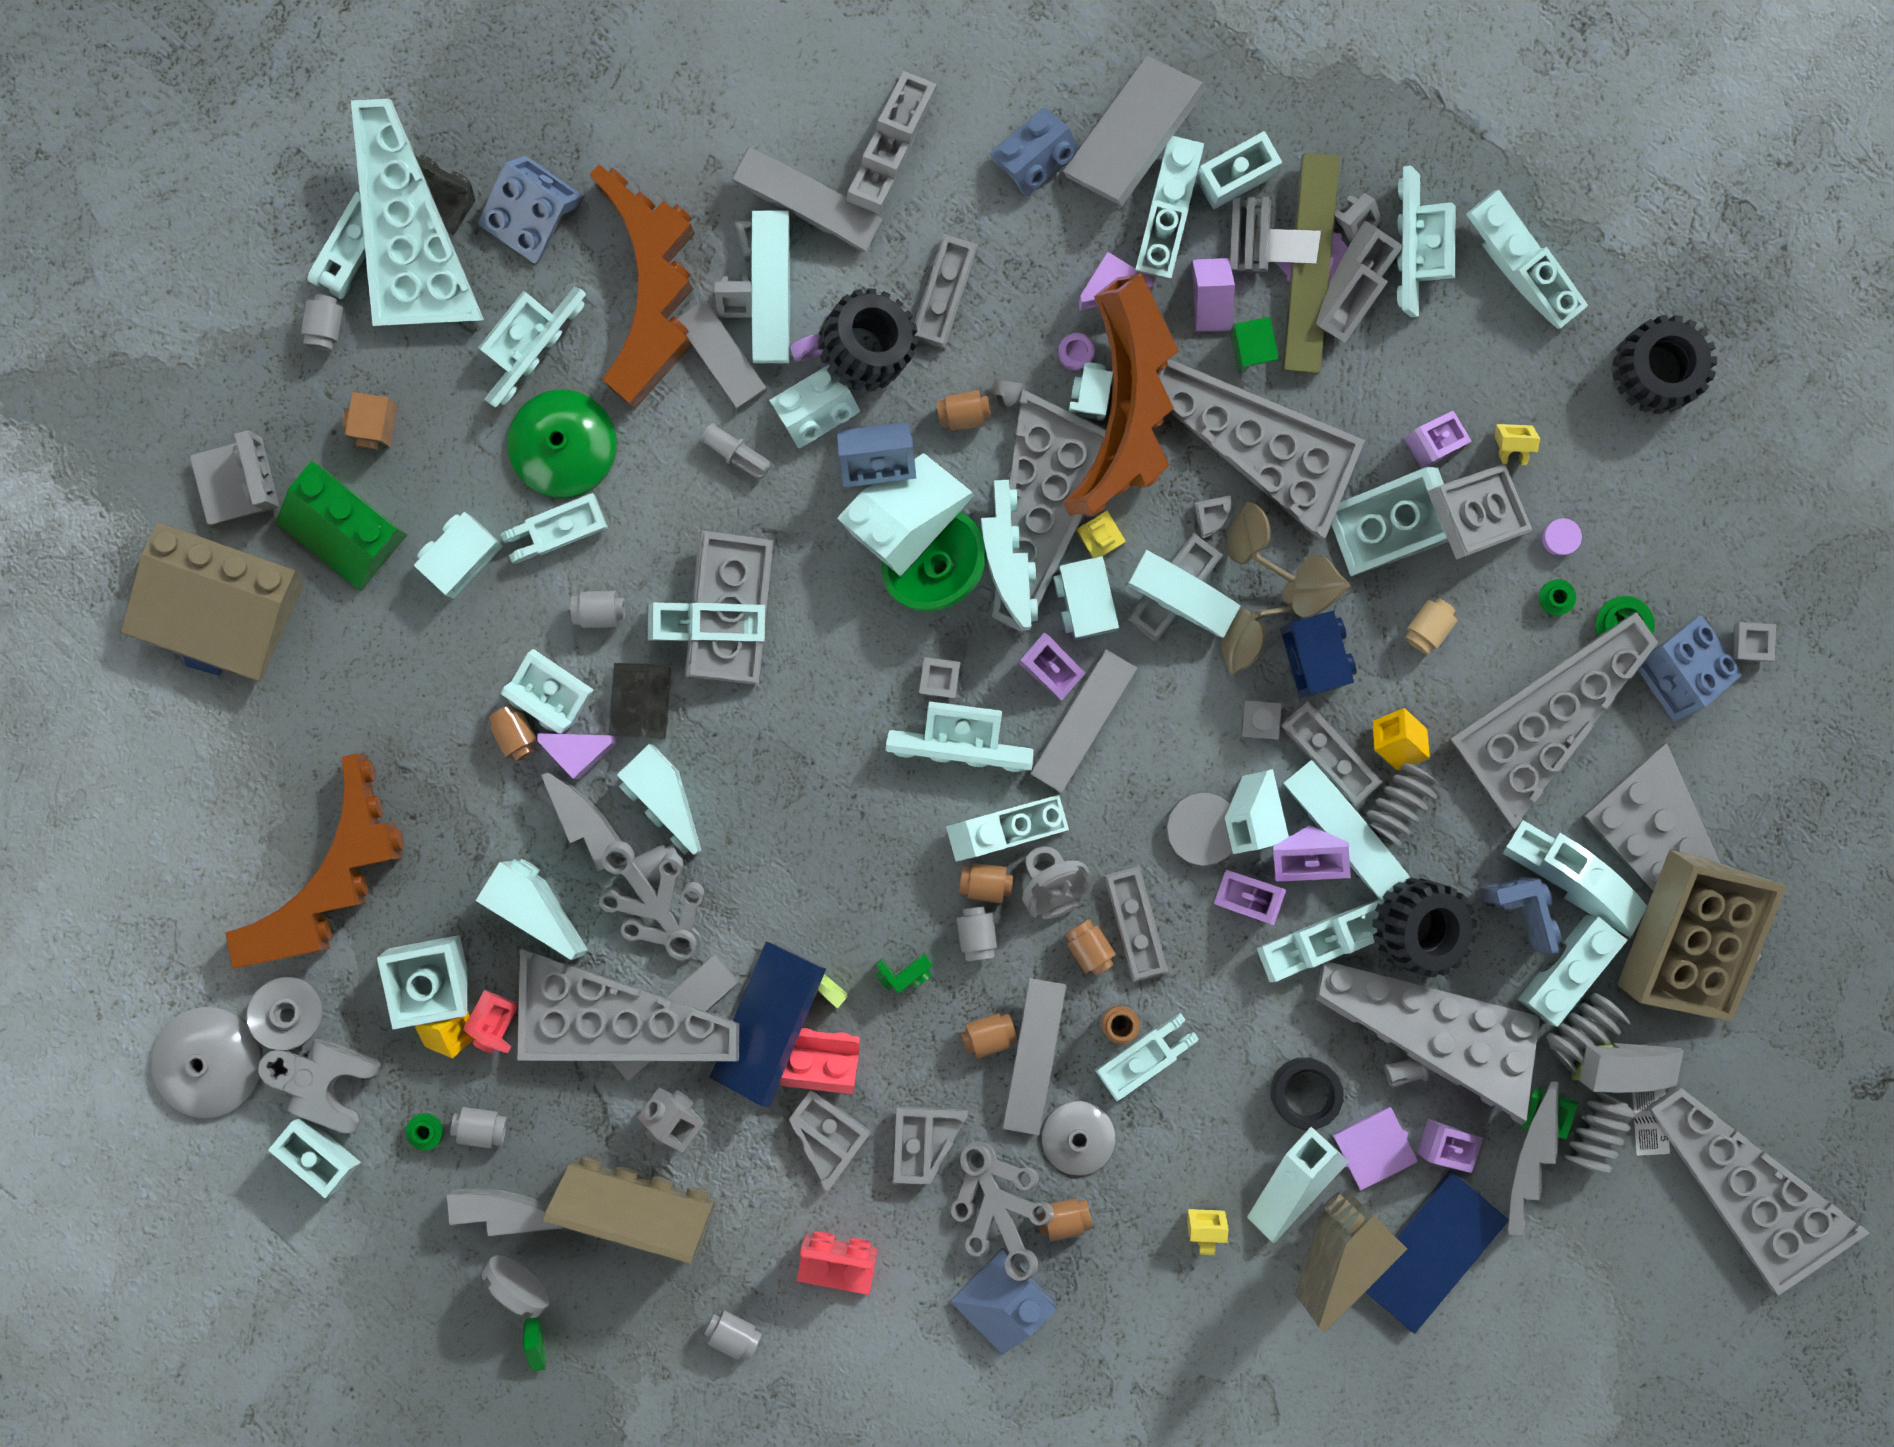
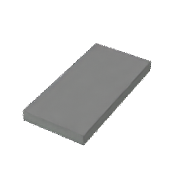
(1134, 130)
(728, 572)

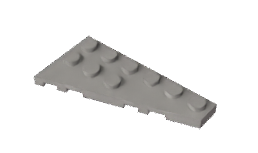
(1279, 450)
(594, 1018)

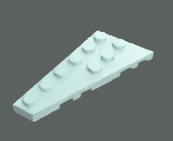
(407, 247)

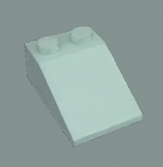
(905, 515)
(1389, 522)
(530, 904)

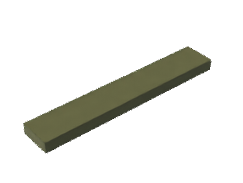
(1310, 280)

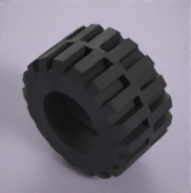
(881, 318)
(1686, 345)
(1448, 934)

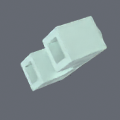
(1585, 957)

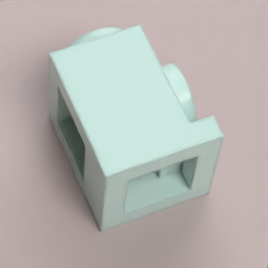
(1092, 392)

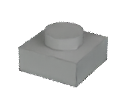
(1754, 642)
(939, 678)
(1260, 720)

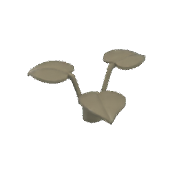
(1307, 593)

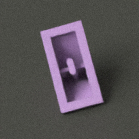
(1107, 272)
(1213, 295)
(1437, 439)
(1051, 666)
(577, 752)
(1311, 856)
(1250, 897)
(1449, 1146)

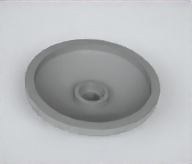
(228, 1059)

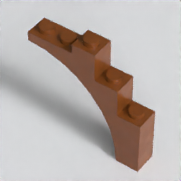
(657, 237)
(1139, 401)
(336, 885)

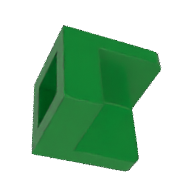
(1253, 343)

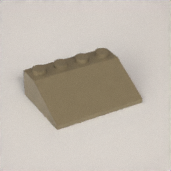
(210, 602)
(1700, 937)
(631, 1209)
(1344, 1259)

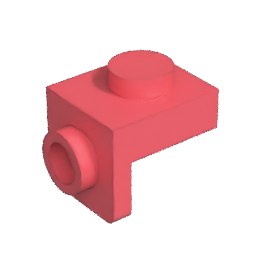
(490, 1022)

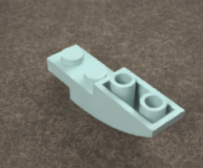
(1169, 208)
(1523, 261)
(1009, 570)
(1584, 876)

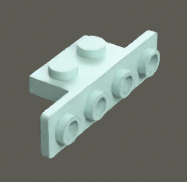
(1426, 243)
(522, 336)
(963, 736)

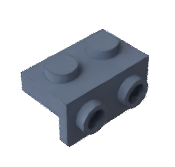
(1036, 151)

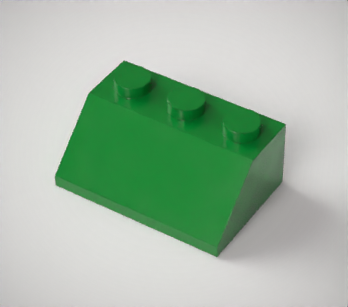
(338, 525)

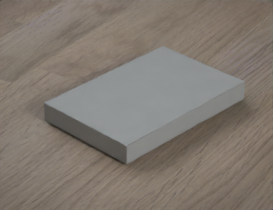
(1480, 511)

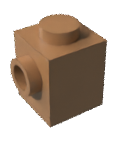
(369, 420)

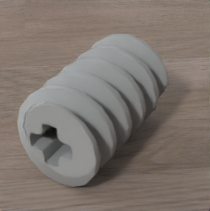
(1402, 803)
(1585, 1030)
(1601, 1133)

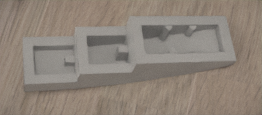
(891, 142)
(806, 199)
(1034, 1056)
(1538, 1148)

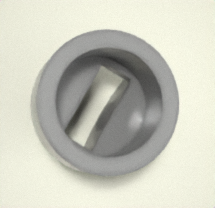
(1006, 392)

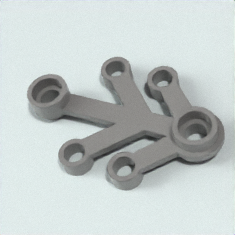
(652, 904)
(996, 1205)

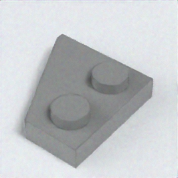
(827, 1136)
(923, 1141)

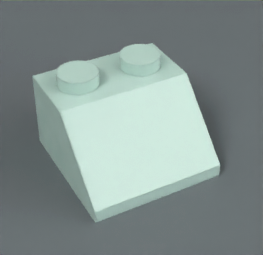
(425, 981)

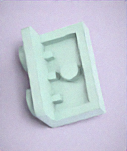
(814, 406)
(547, 692)

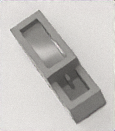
(1357, 281)
(581, 818)
(1630, 1068)
(501, 1209)

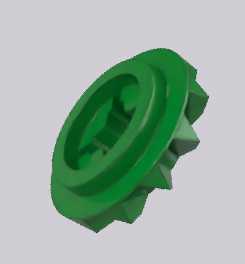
(1622, 607)

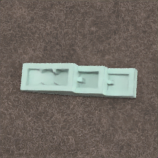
(771, 287)
(1337, 817)
(1319, 942)

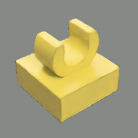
(1516, 438)
(1100, 535)
(1207, 1228)

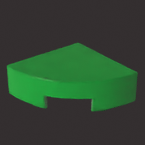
(534, 1344)

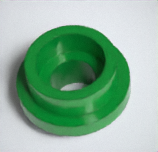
(1546, 597)
(435, 1128)

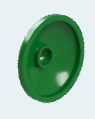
(579, 460)
(921, 587)

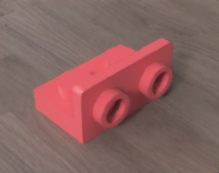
(823, 1062)

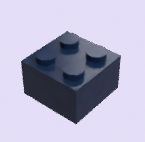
(1318, 654)

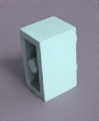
(1238, 170)
(457, 554)
(1086, 598)
(314, 1156)

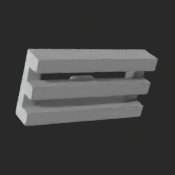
(1250, 204)

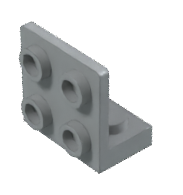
(235, 480)

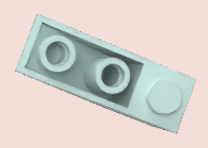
(662, 791)
(1007, 828)
(1296, 1184)

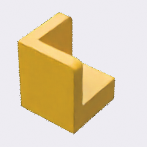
(1401, 739)
(445, 1035)

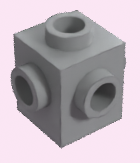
(670, 1119)

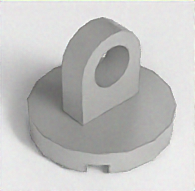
(1057, 887)

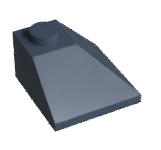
(1003, 1307)

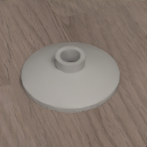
(270, 1004)
(1072, 1119)

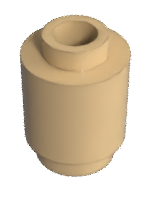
(1431, 626)

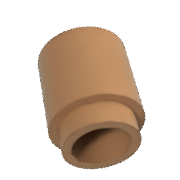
(963, 411)
(513, 733)
(985, 882)
(1090, 947)
(1131, 1026)
(988, 1035)
(1069, 1220)

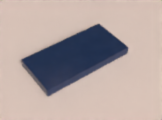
(769, 1022)
(1441, 1246)

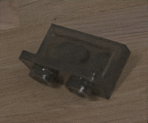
(450, 192)
(640, 700)

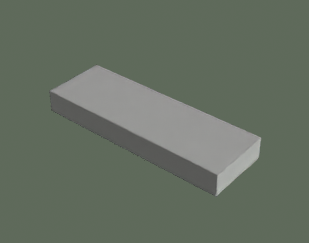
(944, 290)
(722, 355)
(1195, 558)
(1330, 753)
(1136, 923)

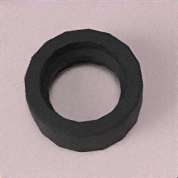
(1335, 1093)

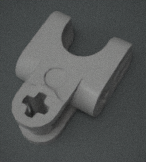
(313, 1079)

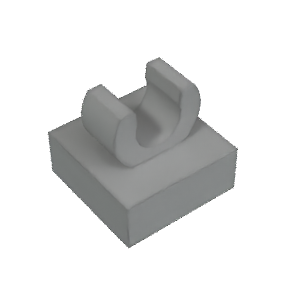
(1359, 211)
(734, 298)

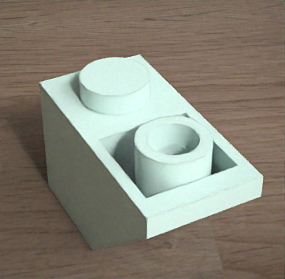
(1256, 814)

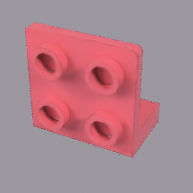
(837, 1262)

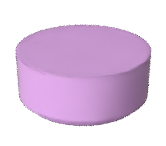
(806, 348)
(1076, 351)
(1561, 537)

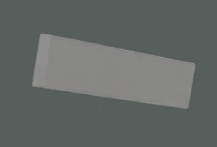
(1083, 721)
(699, 991)

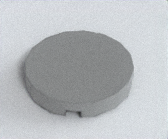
(1199, 829)
(515, 1286)

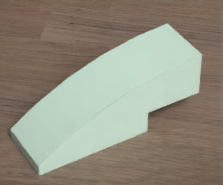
(1183, 594)
(677, 620)

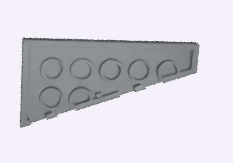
(1048, 464)
(1539, 727)
(1649, 816)
(1453, 1035)
(1767, 1208)

